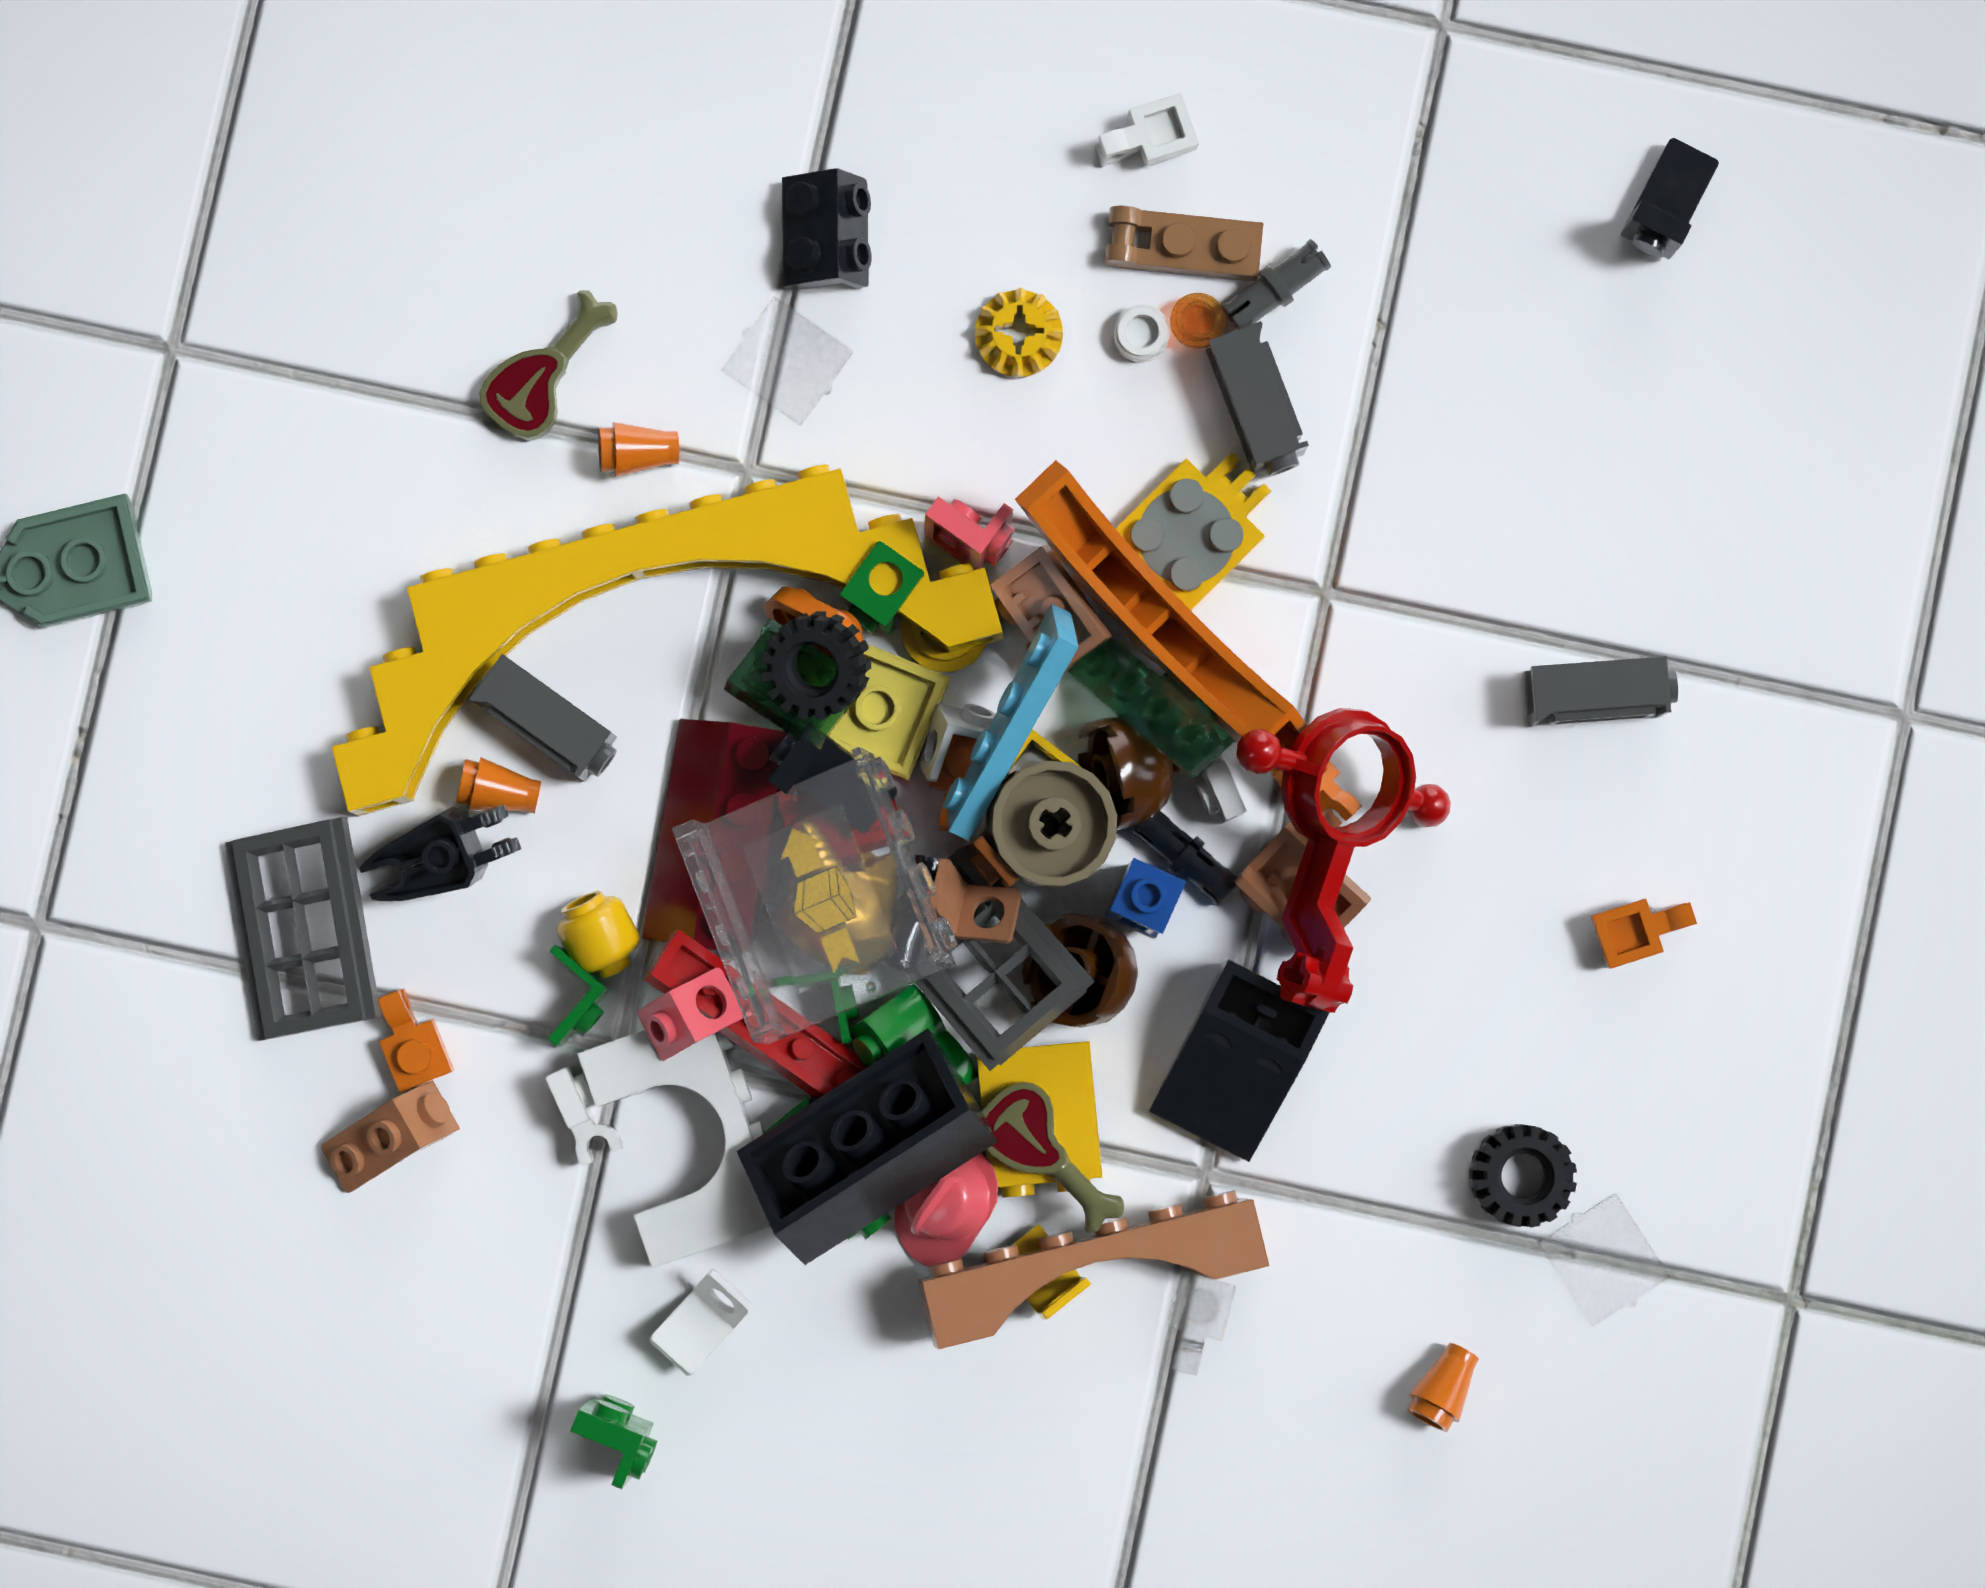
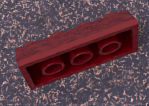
(711, 775)

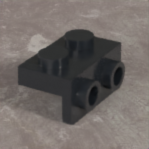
(825, 229)

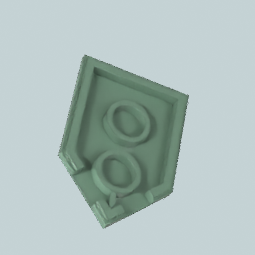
(74, 562)

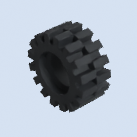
(783, 672)
(1557, 1175)

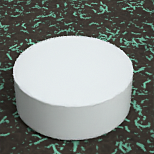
(1141, 333)

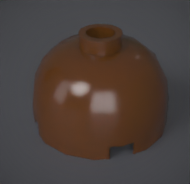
(1128, 768)
(1103, 955)

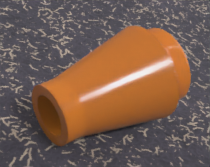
(635, 448)
(492, 785)
(1444, 1388)

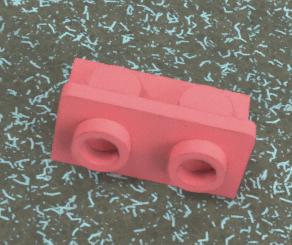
(957, 532)

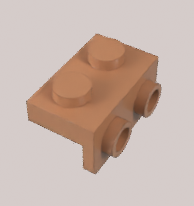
(1271, 874)

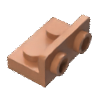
(1031, 588)

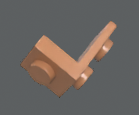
(389, 1136)

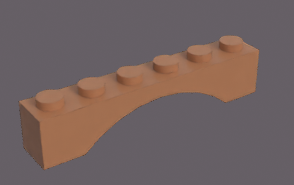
(979, 1298)

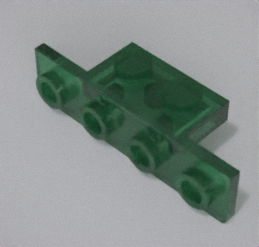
(1153, 706)

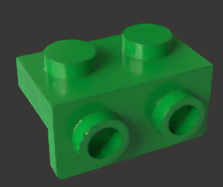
(614, 1425)

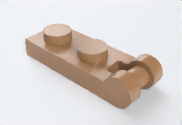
(1185, 244)

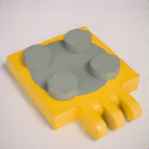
(1196, 528)

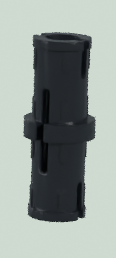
(1187, 857)

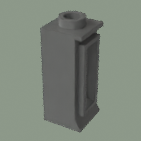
(1257, 400)
(1600, 690)
(545, 719)

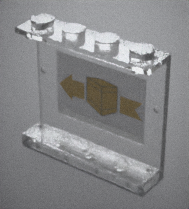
(816, 898)

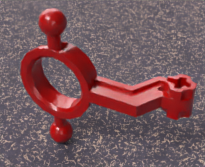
(1319, 967)

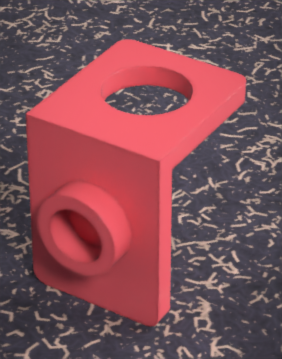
(677, 1023)

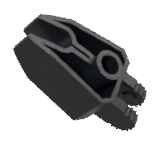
(442, 855)

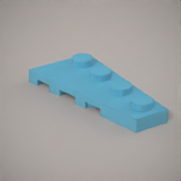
(1014, 720)

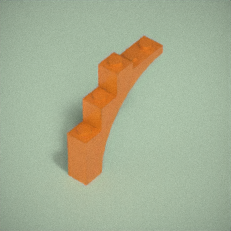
(1150, 612)

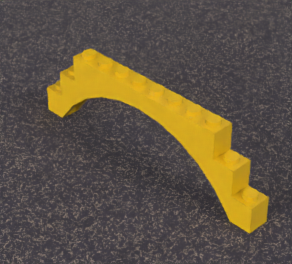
(489, 610)

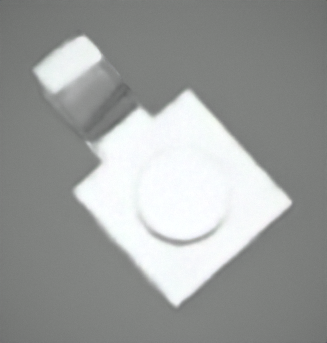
(1200, 1311)

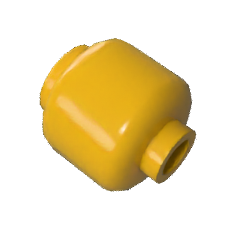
(598, 933)

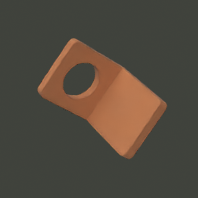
(959, 901)

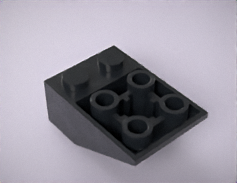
(1237, 1061)

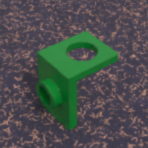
(870, 607)
(587, 1011)

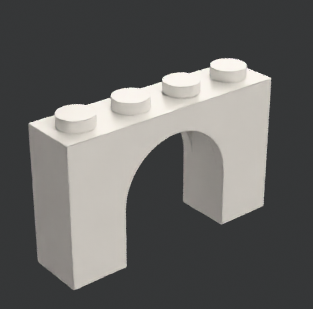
(727, 1203)

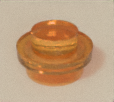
(1197, 320)

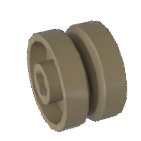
(1082, 812)

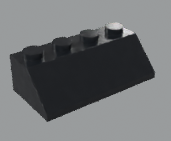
(865, 1147)

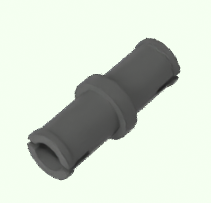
(1276, 285)

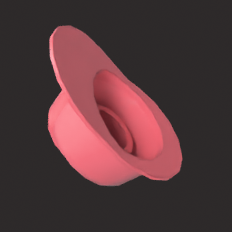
(948, 1214)

